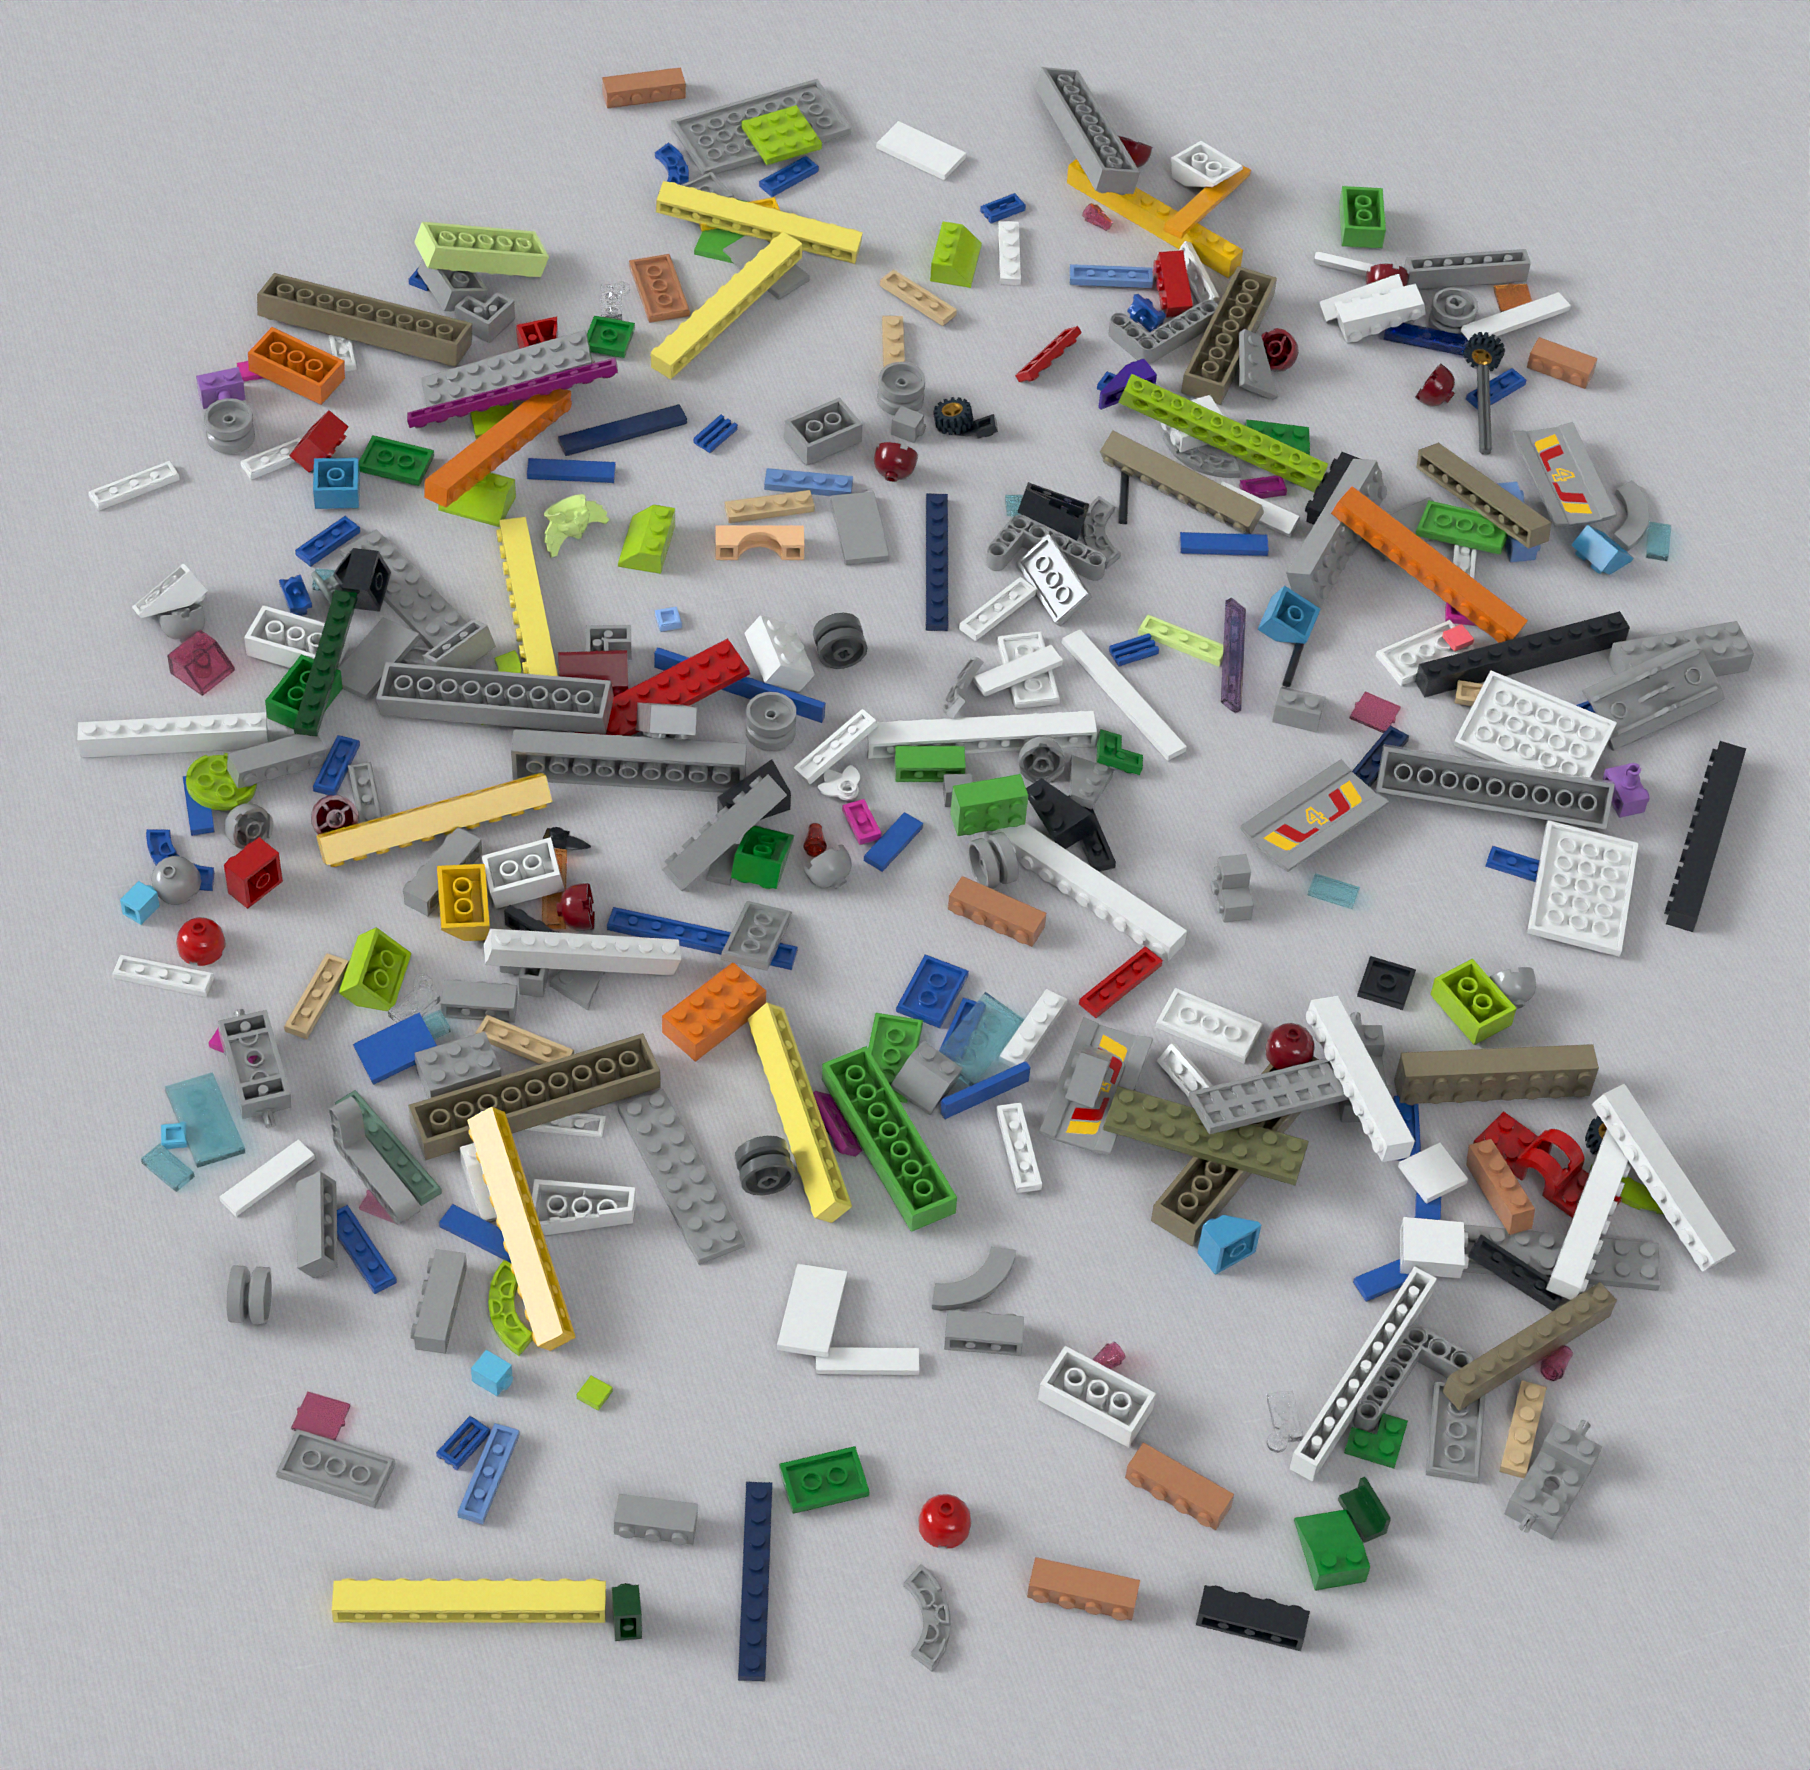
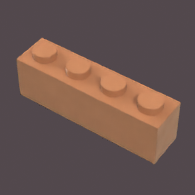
(643, 87)
(997, 911)
(1500, 1186)
(1179, 1486)
(1083, 1589)

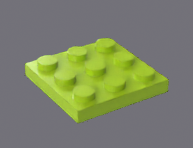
(781, 135)

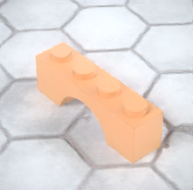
(735, 539)

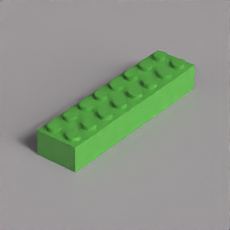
(889, 1138)

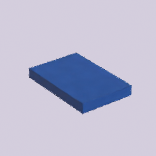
(932, 991)
(394, 1048)

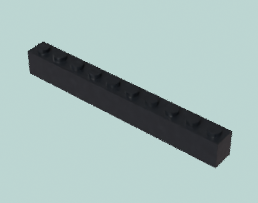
(1522, 653)
(1706, 836)

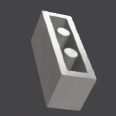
(462, 647)
(479, 999)
(984, 1332)
(655, 1519)

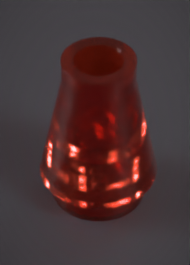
(815, 841)

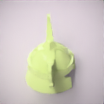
(570, 519)

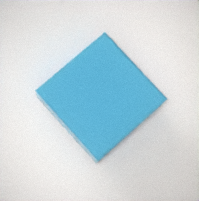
(172, 1136)

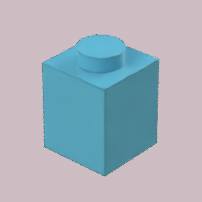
(140, 902)
(492, 1373)

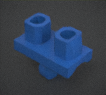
(1144, 313)
(296, 595)

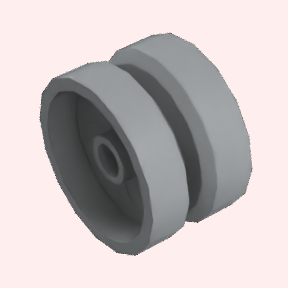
(1452, 310)
(900, 386)
(229, 426)
(771, 721)
(993, 860)
(249, 1294)

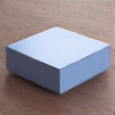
(668, 619)

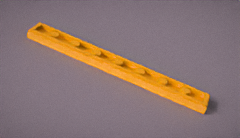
(1203, 204)

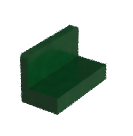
(1365, 1511)

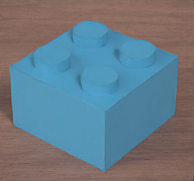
(336, 483)

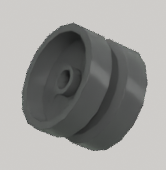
(840, 640)
(764, 1165)

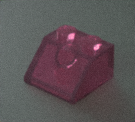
(200, 663)

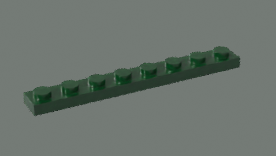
(325, 663)

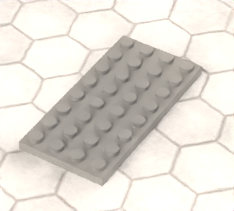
(719, 142)

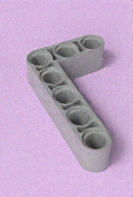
(1163, 339)
(1027, 533)
(367, 1163)
(1412, 1352)

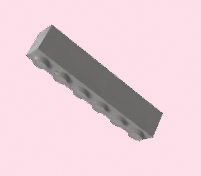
(1468, 268)
(724, 832)

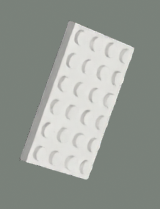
(1533, 729)
(1583, 888)

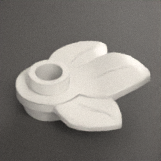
(841, 785)

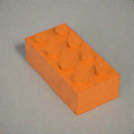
(296, 365)
(713, 1011)

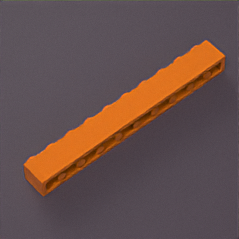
(495, 446)
(1428, 566)

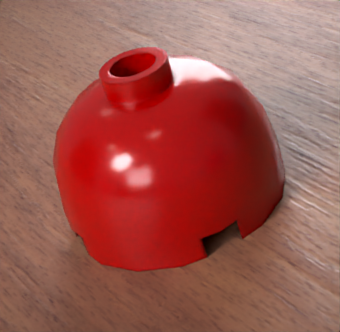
(200, 941)
(944, 1521)

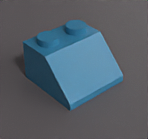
(1600, 551)
(1289, 617)
(1227, 1241)

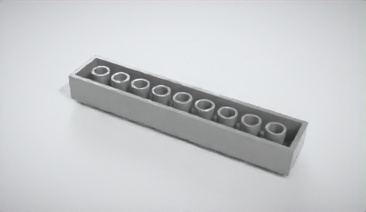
(1087, 131)
(495, 698)
(628, 761)
(1495, 786)

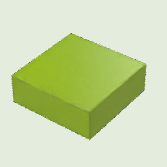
(594, 1392)

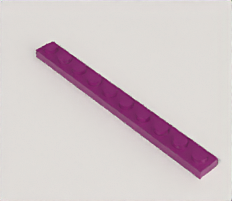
(504, 395)

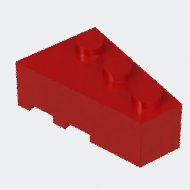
(1172, 283)
(537, 332)

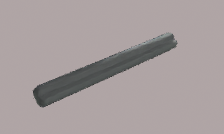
(1484, 410)

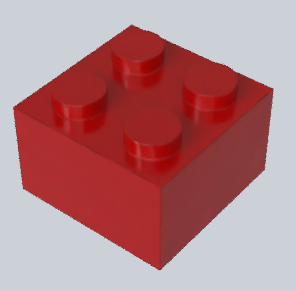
(320, 441)
(253, 872)

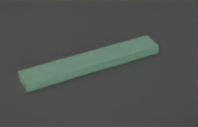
(396, 1154)

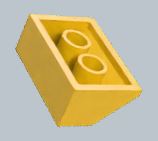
(463, 901)

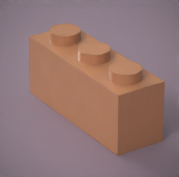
(1562, 362)

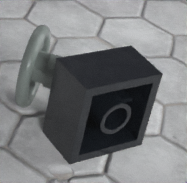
(359, 572)

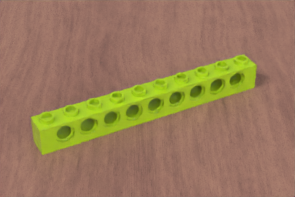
(1223, 433)

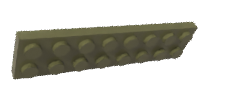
(1181, 1130)

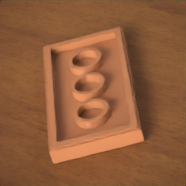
(659, 288)

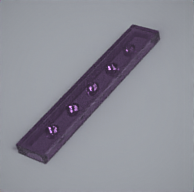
(1233, 655)

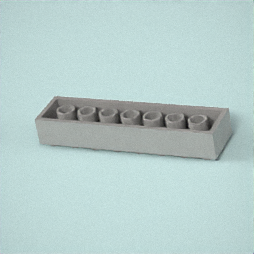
(1330, 540)

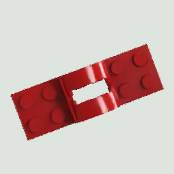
(1526, 1150)

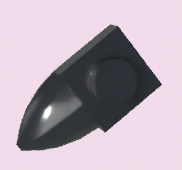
(982, 427)
(562, 839)

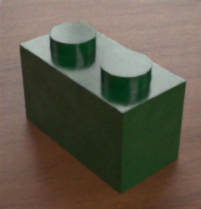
(626, 1612)

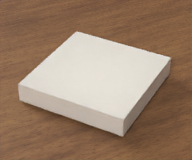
(1433, 1172)

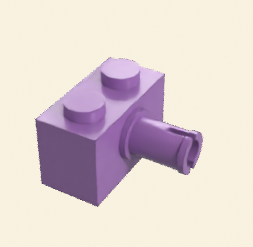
(220, 386)
(1628, 794)

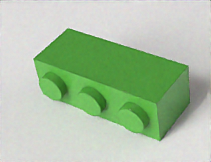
(928, 762)

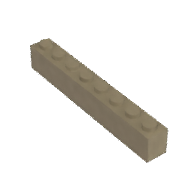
(1181, 482)
(1484, 495)
(1529, 1346)

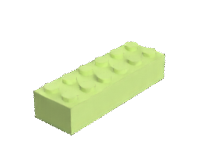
(481, 249)

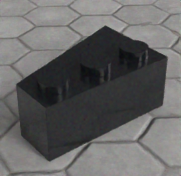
(1054, 510)
(769, 768)
(1060, 814)

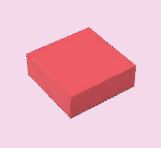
(1458, 637)

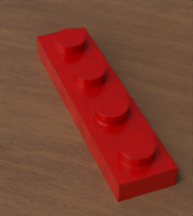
(1051, 351)
(1120, 982)

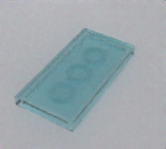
(981, 1037)
(205, 1120)

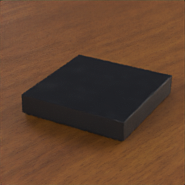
(1386, 983)

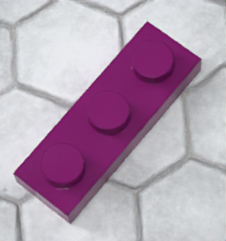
(836, 1125)

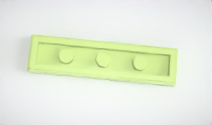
(1182, 640)

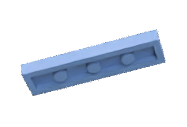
(1111, 276)
(802, 481)
(488, 1473)

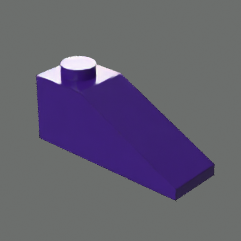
(1113, 390)

